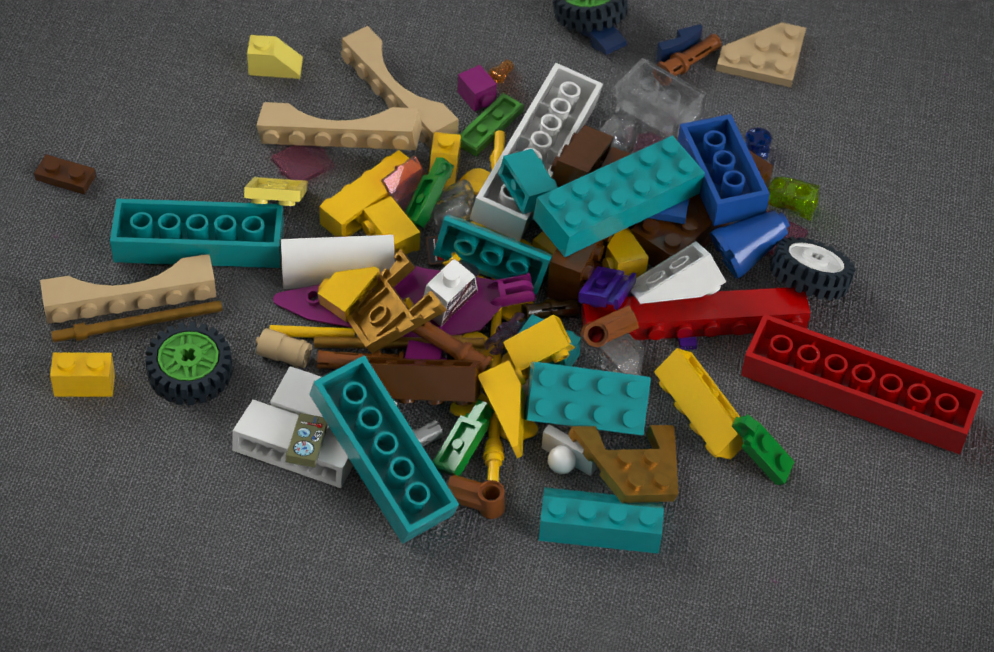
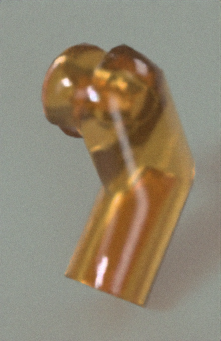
(499, 72)

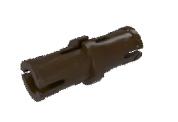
(565, 307)

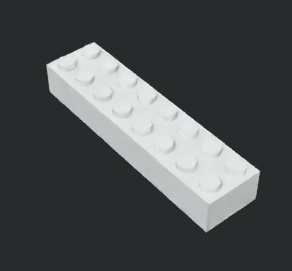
(549, 123)

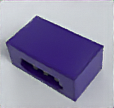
(688, 343)

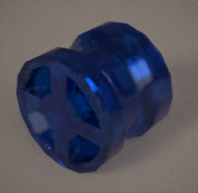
(759, 141)

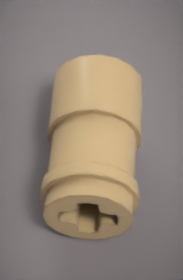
(283, 348)

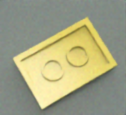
(284, 190)

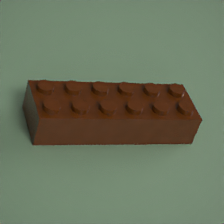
(665, 238)
(570, 273)

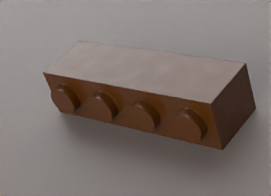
(429, 379)

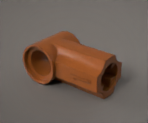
(611, 326)
(476, 495)

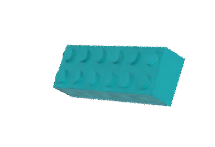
(618, 195)
(182, 229)
(383, 449)

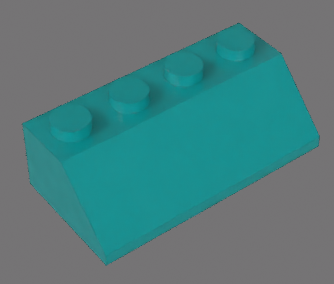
(490, 251)
(600, 521)

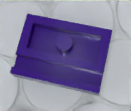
(607, 287)

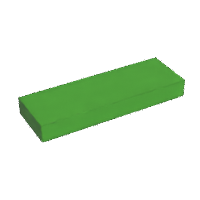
(494, 118)

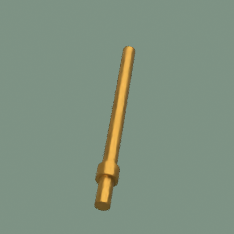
(81, 331)
(400, 343)

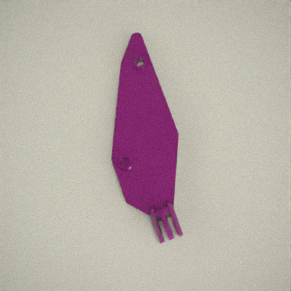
(469, 318)

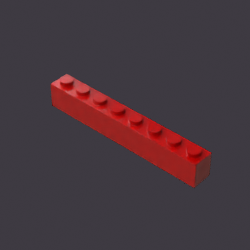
(710, 315)

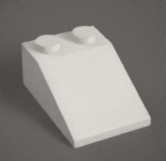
(681, 276)

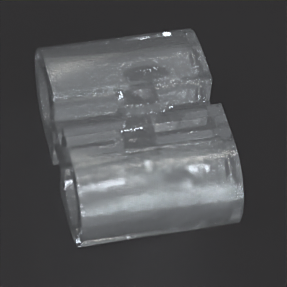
(455, 201)

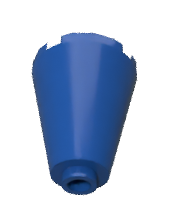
(749, 240)

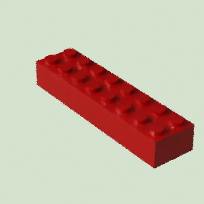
(861, 383)

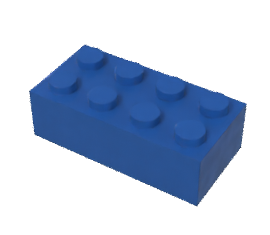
(731, 181)

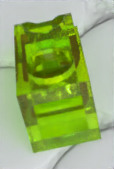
(794, 195)

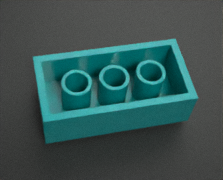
(587, 398)

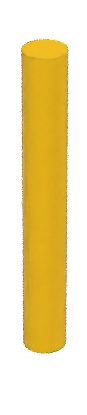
(311, 332)

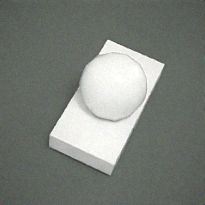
(564, 453)

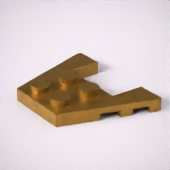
(384, 316)
(634, 473)

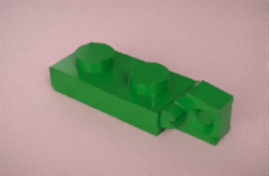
(429, 192)
(463, 439)
(763, 449)

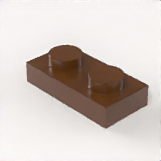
(65, 174)

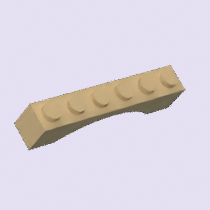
(364, 54)
(390, 129)
(74, 299)

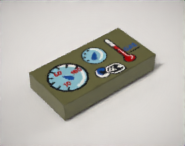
(306, 440)

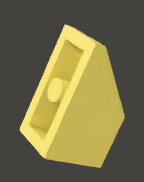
(272, 58)

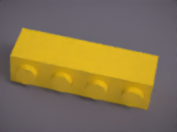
(344, 211)
(701, 402)

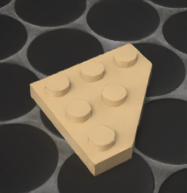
(765, 55)

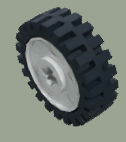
(812, 268)

